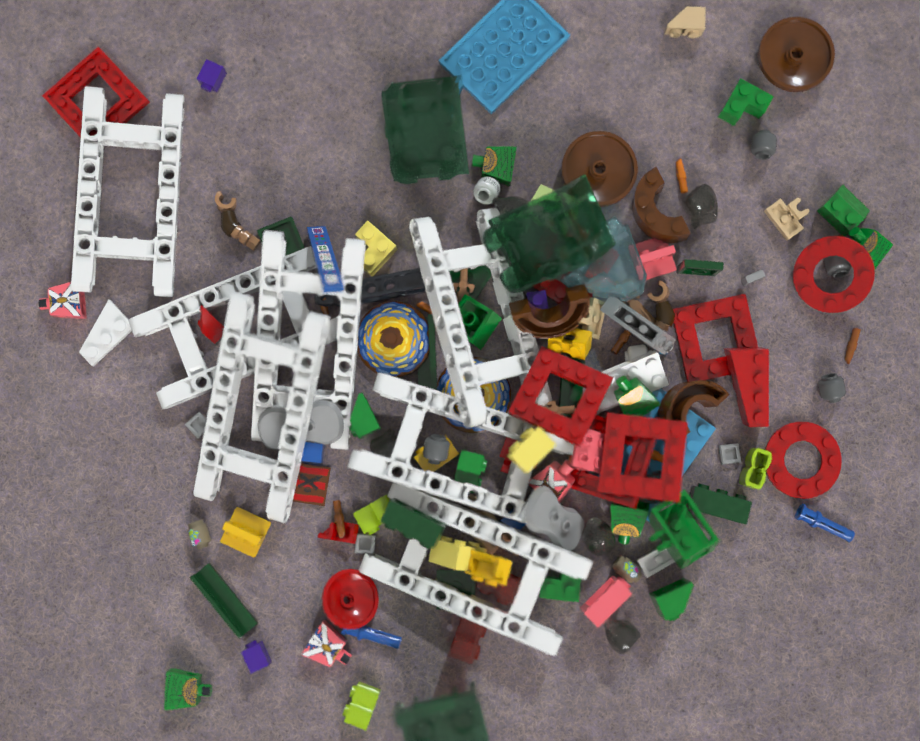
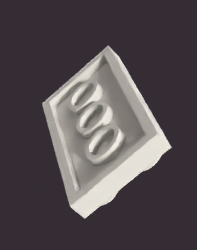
(644, 367)

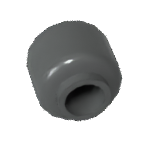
(763, 145)
(836, 266)
(832, 387)
(436, 448)

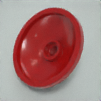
(361, 596)

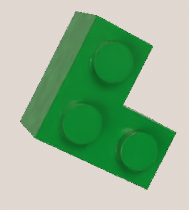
(745, 98)
(469, 468)
(562, 588)

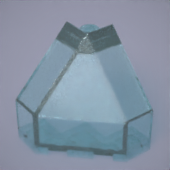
(617, 272)

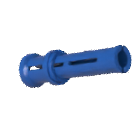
(817, 520)
(374, 635)

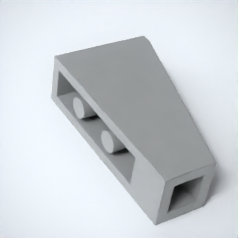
(638, 325)

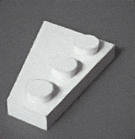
(106, 333)

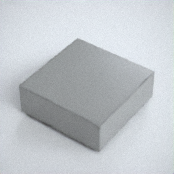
(753, 277)
(197, 424)
(729, 453)
(365, 543)

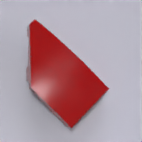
(210, 325)
(350, 533)

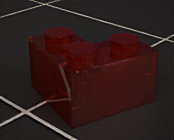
(504, 593)
(466, 641)

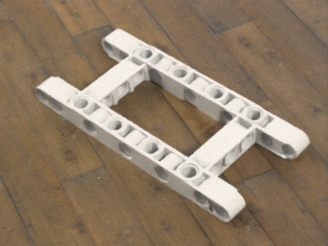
(90, 191)
(271, 304)
(189, 305)
(449, 320)
(224, 401)
(443, 404)
(462, 604)

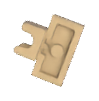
(786, 217)
(594, 318)

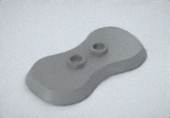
(324, 427)
(549, 517)

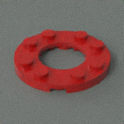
(834, 246)
(829, 453)

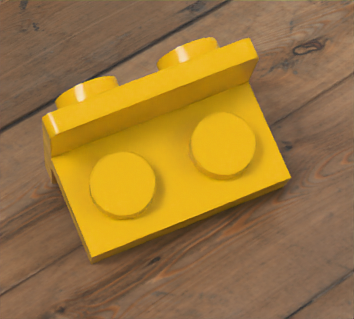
(245, 532)

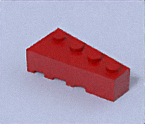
(751, 383)

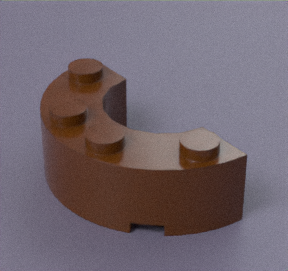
(649, 217)
(555, 320)
(681, 397)

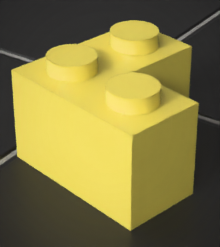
(378, 245)
(530, 449)
(453, 554)

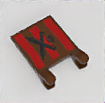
(312, 485)

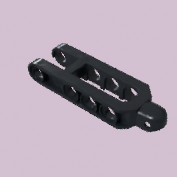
(406, 284)

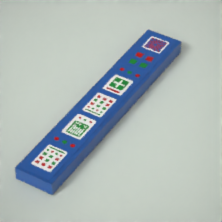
(325, 260)

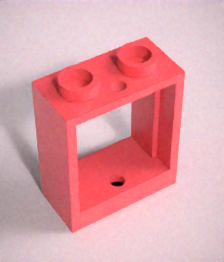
(606, 600)

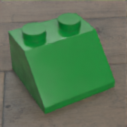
(843, 210)
(477, 320)
(363, 419)
(672, 599)

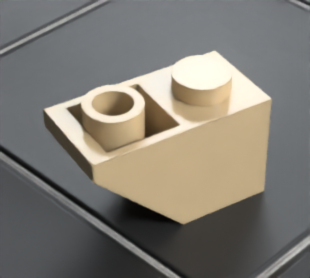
(688, 22)

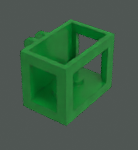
(681, 532)

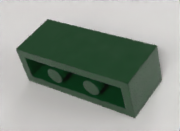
(720, 503)
(413, 523)

